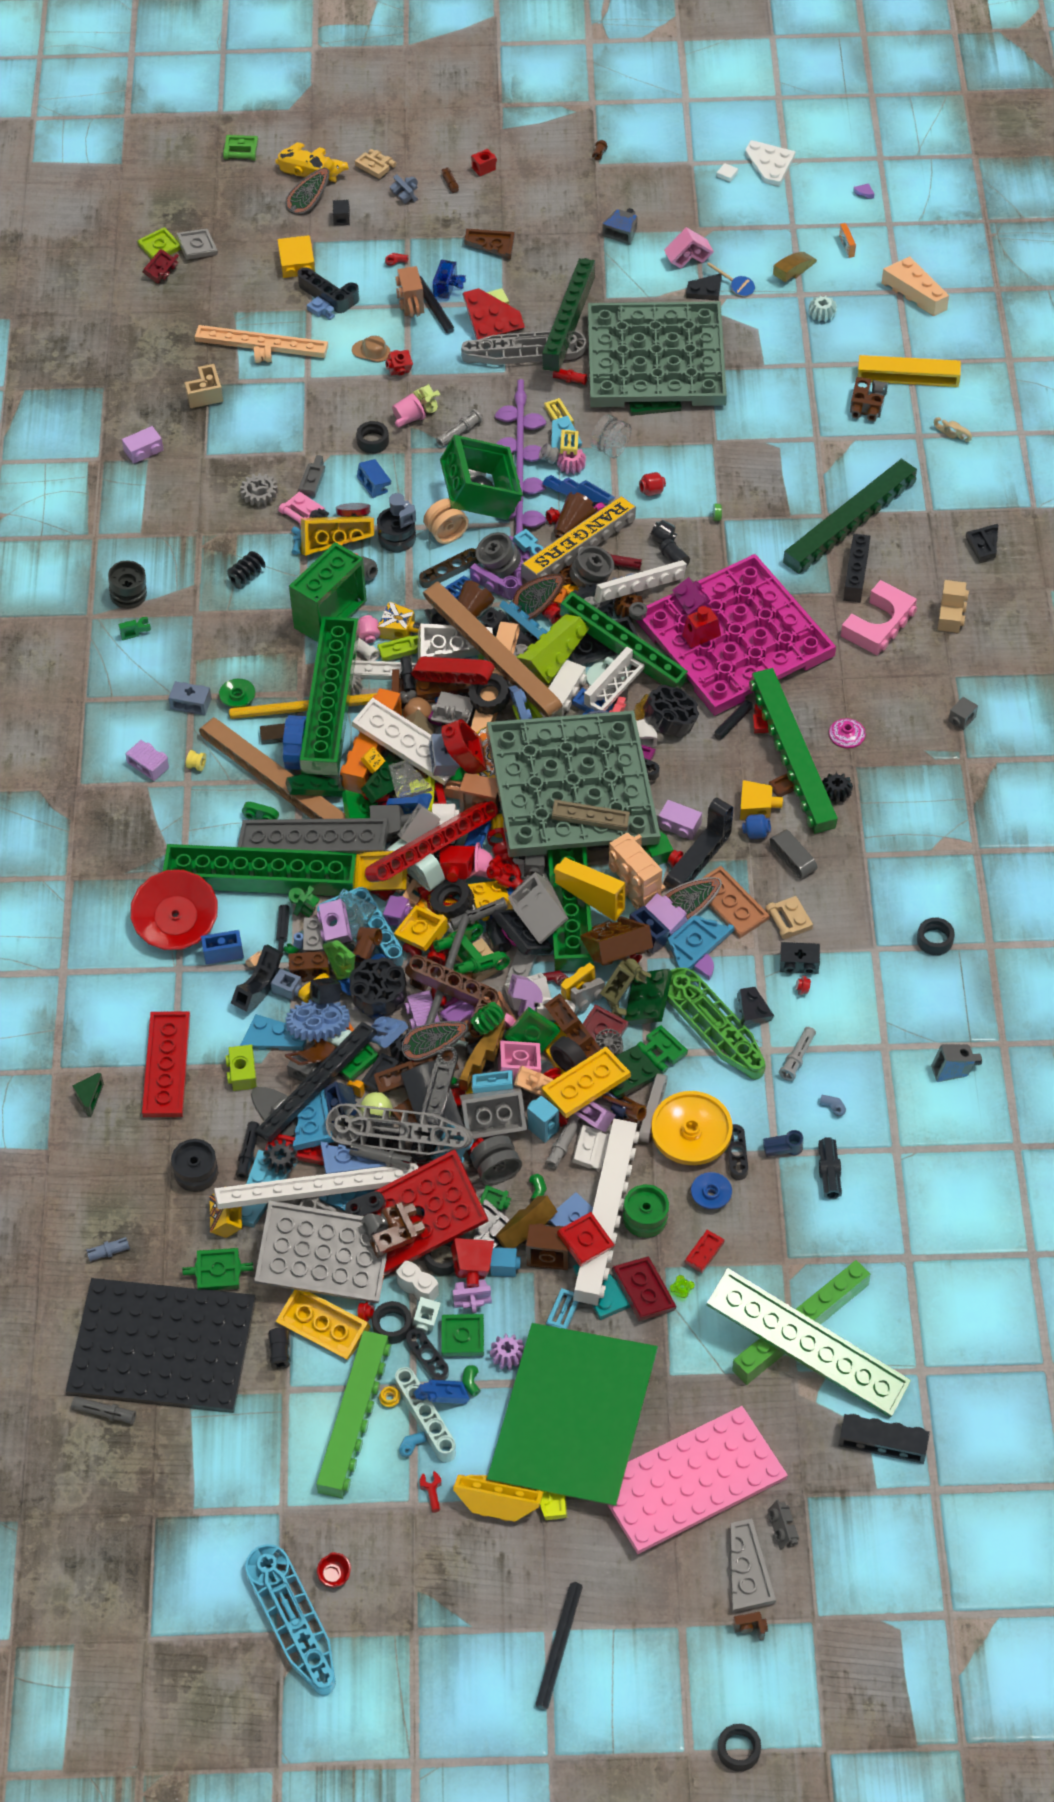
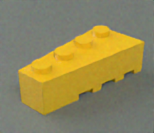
(321, 533)

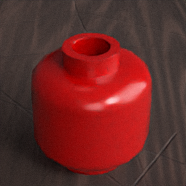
(652, 484)

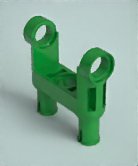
(471, 958)

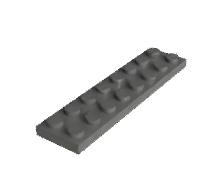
(333, 835)

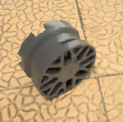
(610, 1040)

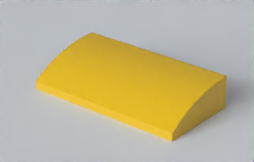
(323, 1323)

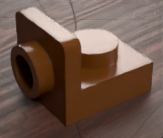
(748, 1622)

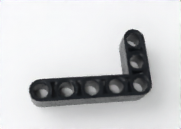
(705, 847)

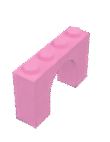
(877, 636)

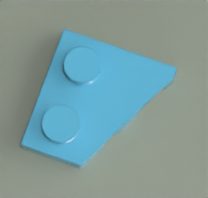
(562, 423)

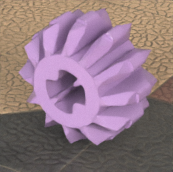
(499, 1350)

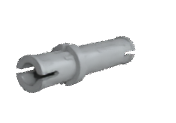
(559, 1148)

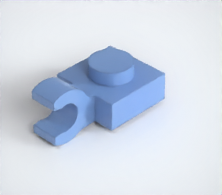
(320, 307)

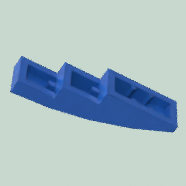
(586, 488)

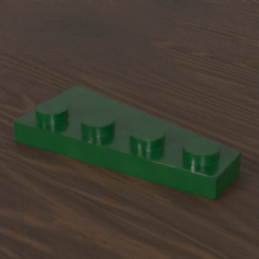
(381, 782)

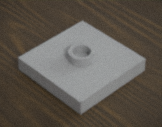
(196, 243)

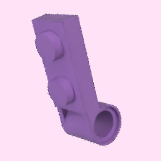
(504, 587)

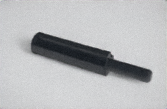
(282, 926)

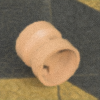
(262, 354)

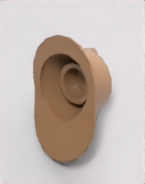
(371, 348)

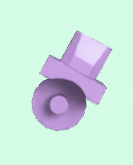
(471, 1297)

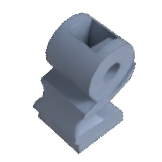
(403, 509)

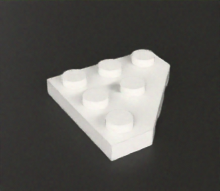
(770, 161)

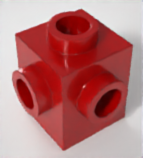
(399, 362)

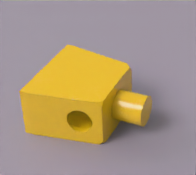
(757, 799)

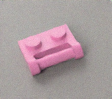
(301, 504)

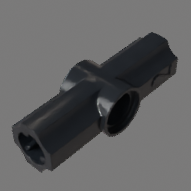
(830, 1168)

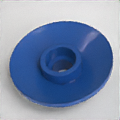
(711, 1183)

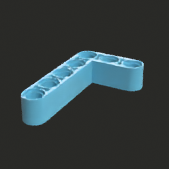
(389, 944)

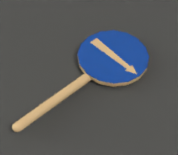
(740, 285)

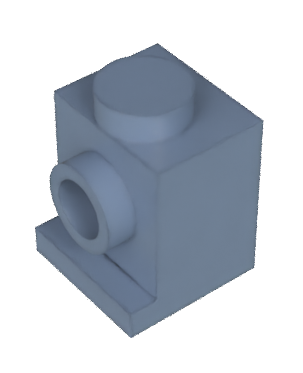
(286, 984)

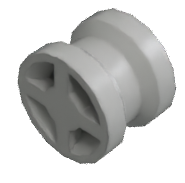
(549, 453)

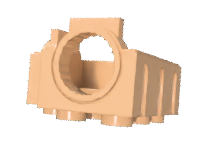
(636, 869)

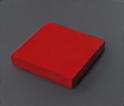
(585, 1239)

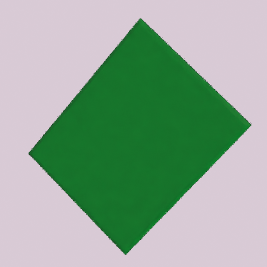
(573, 1414)

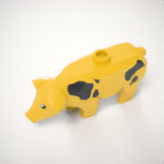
(303, 163)

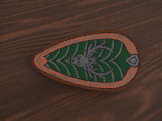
(538, 594)

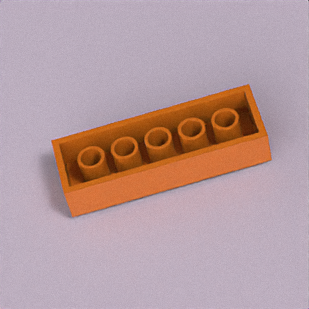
(354, 771)

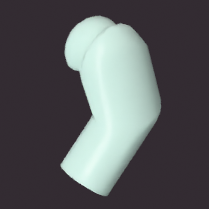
(338, 1038)

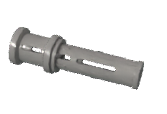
(464, 424)
(794, 1060)

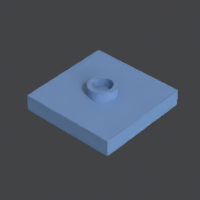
(570, 1210)

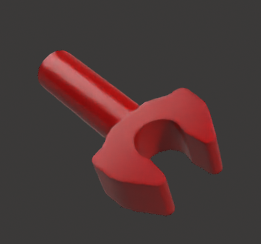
(431, 1488)

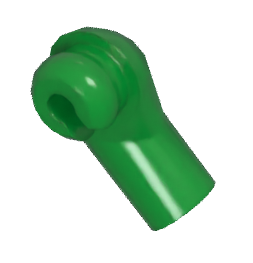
(539, 1184)

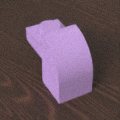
(526, 990)

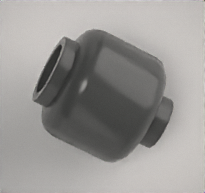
(370, 568)

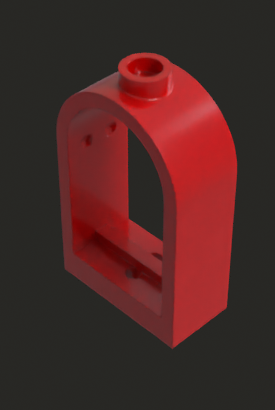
(463, 745)

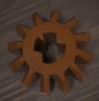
(623, 603)

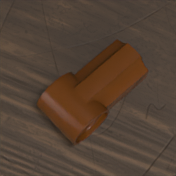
(367, 939)

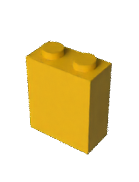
(295, 254)

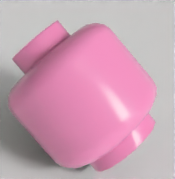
(368, 629)

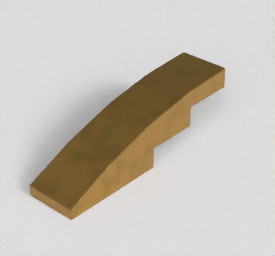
(484, 1050)

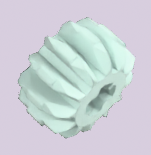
(822, 308)

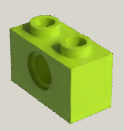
(241, 1057)

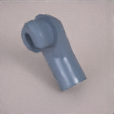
(835, 1104)

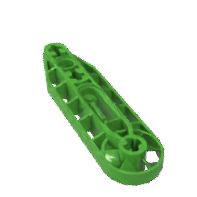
(690, 997)

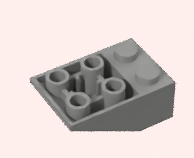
(538, 907)

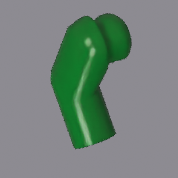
(468, 1380)

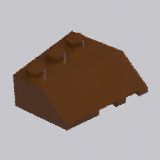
(617, 940)

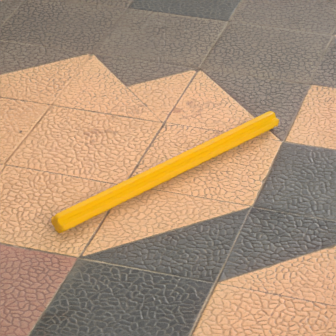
(289, 707)

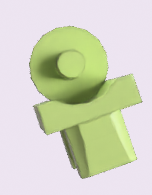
(425, 396)

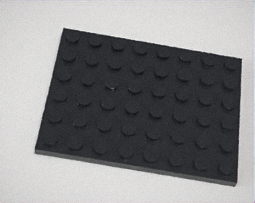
(161, 1345)

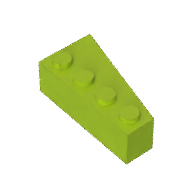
(554, 647)

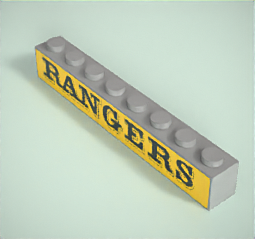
(588, 533)

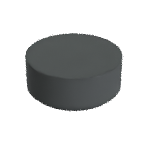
(638, 611)

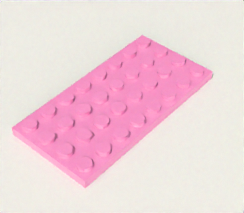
(694, 1479)

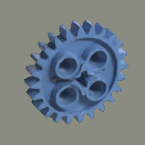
(317, 1020)

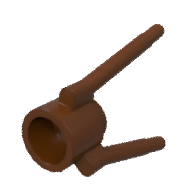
(633, 1110)

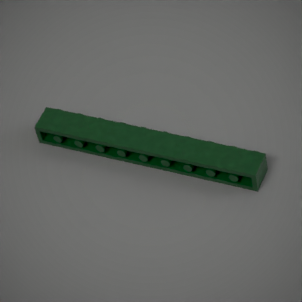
(568, 315)
(850, 516)

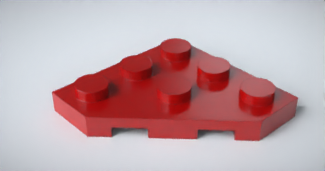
(490, 315)

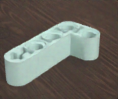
(425, 872)

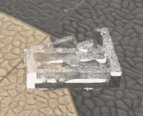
(407, 780)

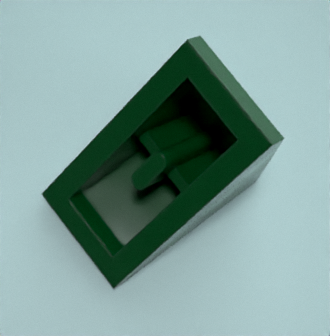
(88, 1092)

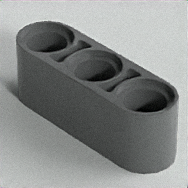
(793, 853)

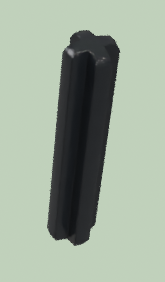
(733, 719)

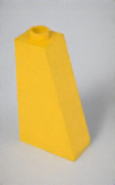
(593, 887)

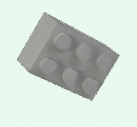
(493, 1112)

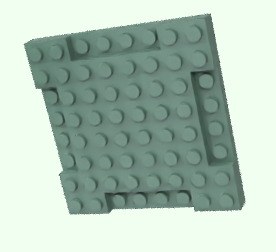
(656, 353)
(570, 760)

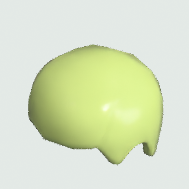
(378, 1100)

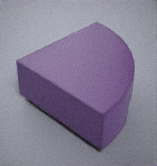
(864, 190)
(705, 967)

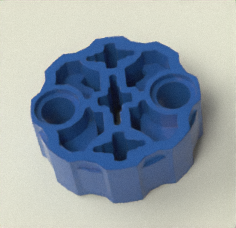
(293, 741)

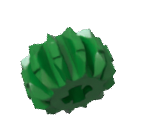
(487, 1018)

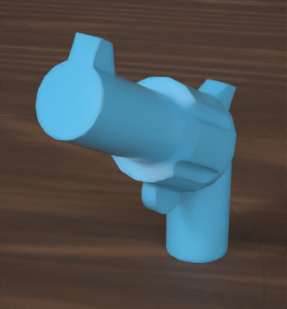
(297, 539)

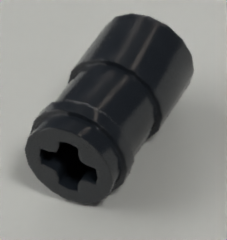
(673, 552)
(497, 939)
(279, 1348)

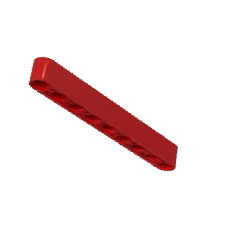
(430, 842)

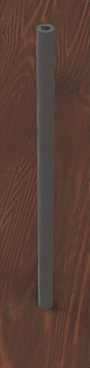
(449, 964)

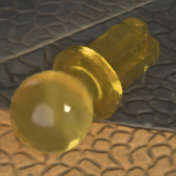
(639, 711)

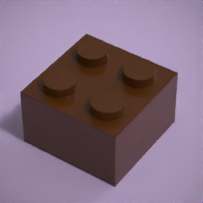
(546, 1248)

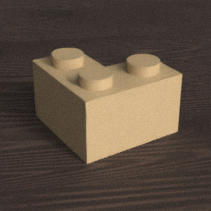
(206, 389)
(952, 606)

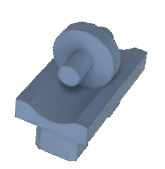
(407, 188)

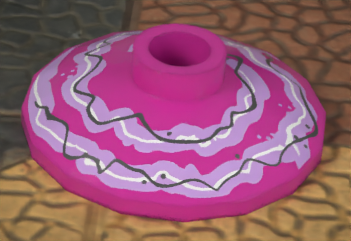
(847, 733)

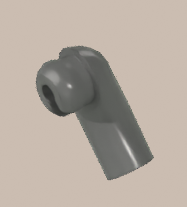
(405, 697)

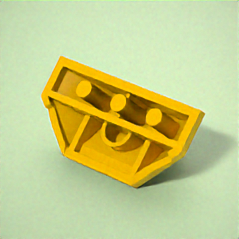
(496, 1498)

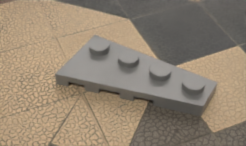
(749, 1572)

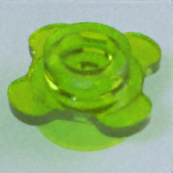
(682, 1292)

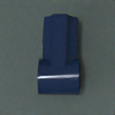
(781, 1144)

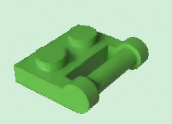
(240, 143)

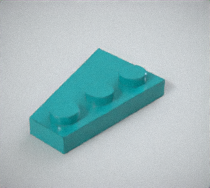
(613, 1300)

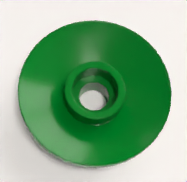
(237, 693)

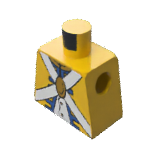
(397, 622)

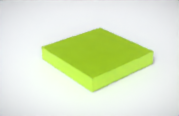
(159, 240)

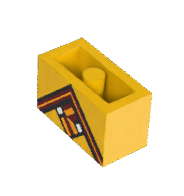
(224, 1221)

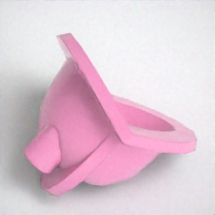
(482, 861)

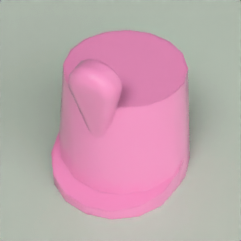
(408, 410)

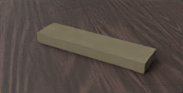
(590, 815)

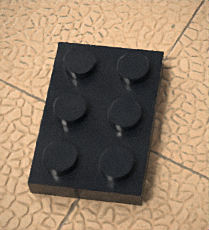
(519, 933)

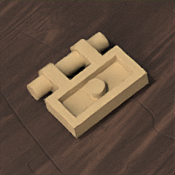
(375, 163)

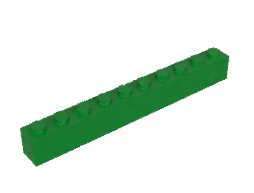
(793, 751)

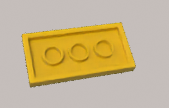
(586, 1082)

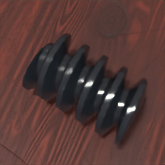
(245, 569)

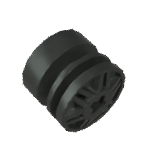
(127, 584)

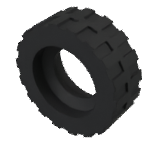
(492, 706)
(446, 889)

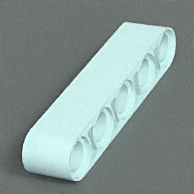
(427, 1423)

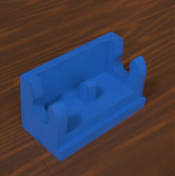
(373, 477)

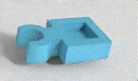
(527, 541)

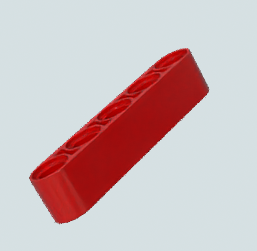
(453, 670)

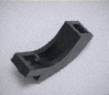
(256, 988)

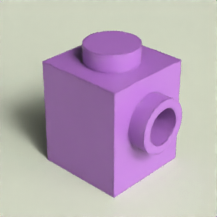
(396, 910)

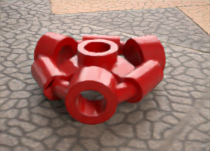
(504, 867)

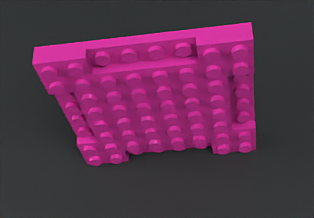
(758, 629)

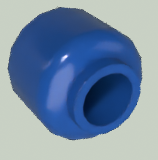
(756, 826)

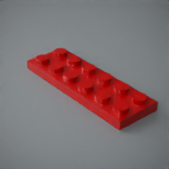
(166, 1064)

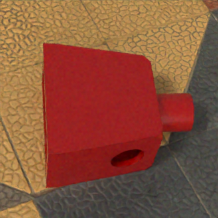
(701, 627)
(457, 862)
(472, 1259)

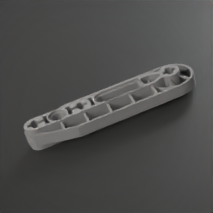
(515, 348)
(408, 1130)

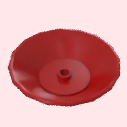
(170, 894)

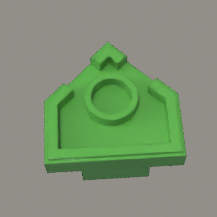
(340, 958)

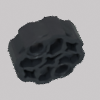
(671, 710)
(378, 986)

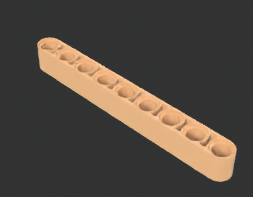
(508, 636)

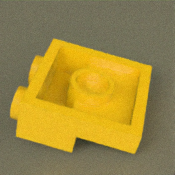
(422, 928)

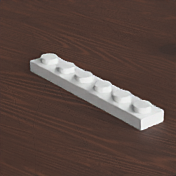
(640, 581)

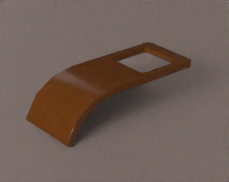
(316, 1053)

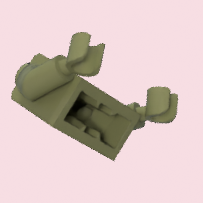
(620, 981)

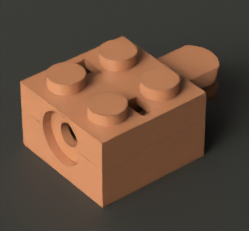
(410, 291)
(473, 790)

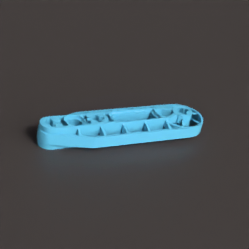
(298, 1628)

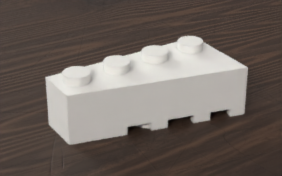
(443, 642)

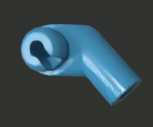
(409, 1443)

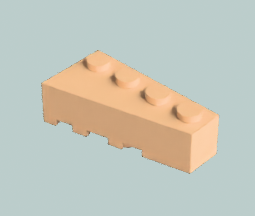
(916, 285)

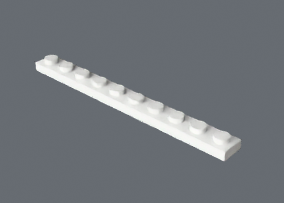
(308, 1186)

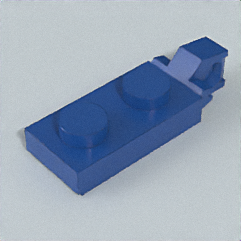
(442, 1392)

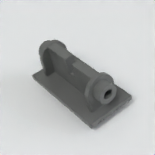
(780, 1515)

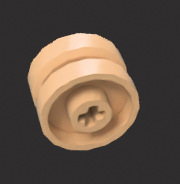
(445, 522)

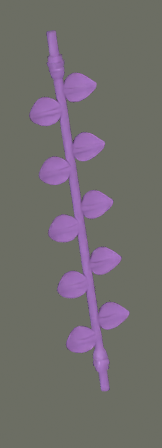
(530, 453)

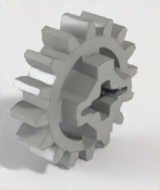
(259, 489)

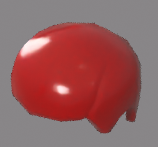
(333, 1570)

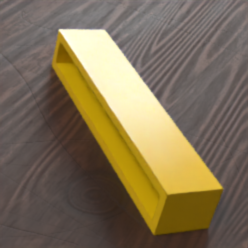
(910, 370)

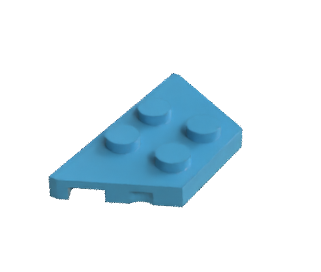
(696, 940)

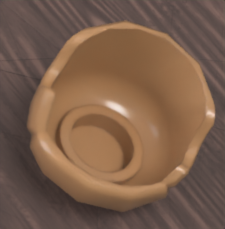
(417, 704)

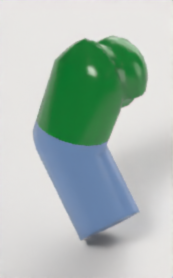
(297, 945)

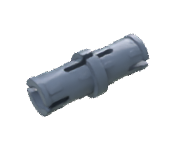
(107, 1249)

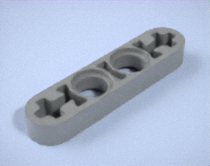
(655, 1099)

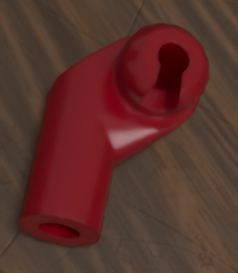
(555, 976)

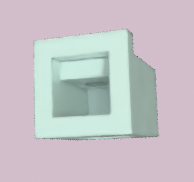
(429, 1309)

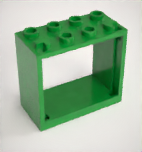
(481, 456)
(336, 581)

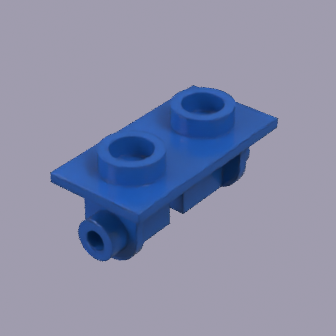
(478, 835)

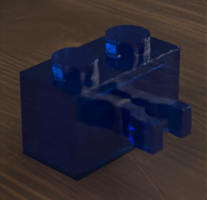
(446, 279)

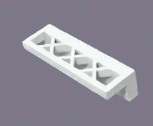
(606, 680)

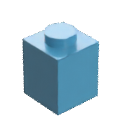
(505, 1262)

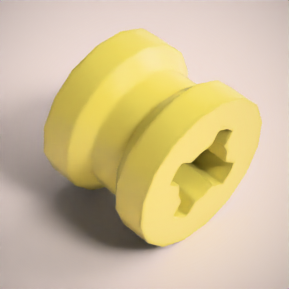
(195, 760)

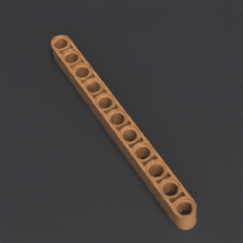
(492, 649)
(265, 769)

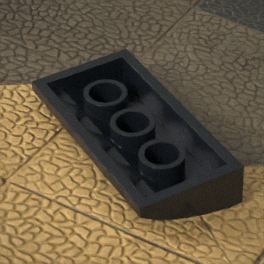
(592, 650)
(416, 1085)

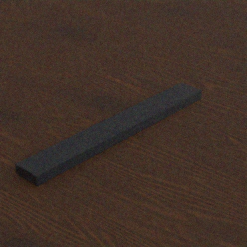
(316, 1082)

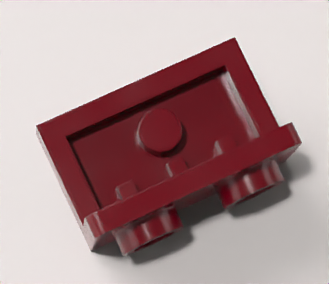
(160, 265)

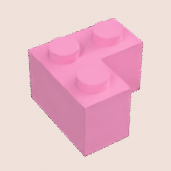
(688, 246)

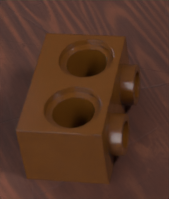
(309, 965)

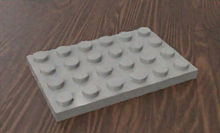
(319, 1253)

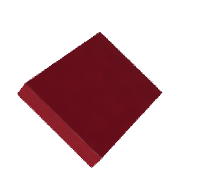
(643, 1288)

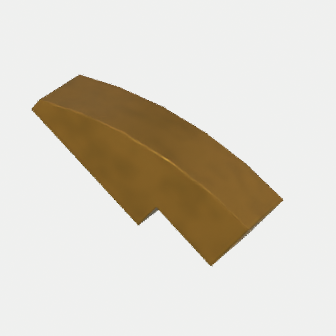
(793, 265)
(517, 1228)

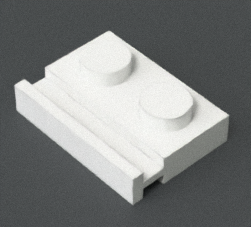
(590, 1148)

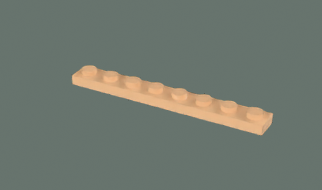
(252, 339)

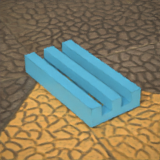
(492, 1081)
(550, 1322)

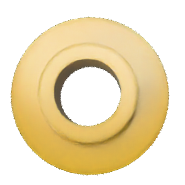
(389, 1391)

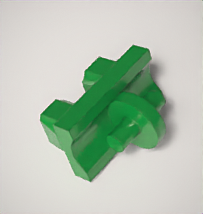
(305, 902)

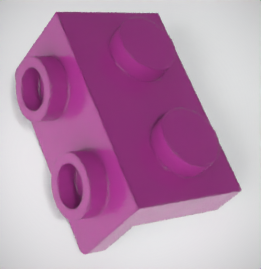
(690, 595)

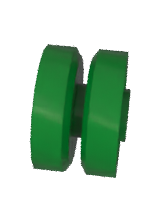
(645, 1211)

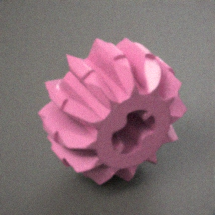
(570, 462)

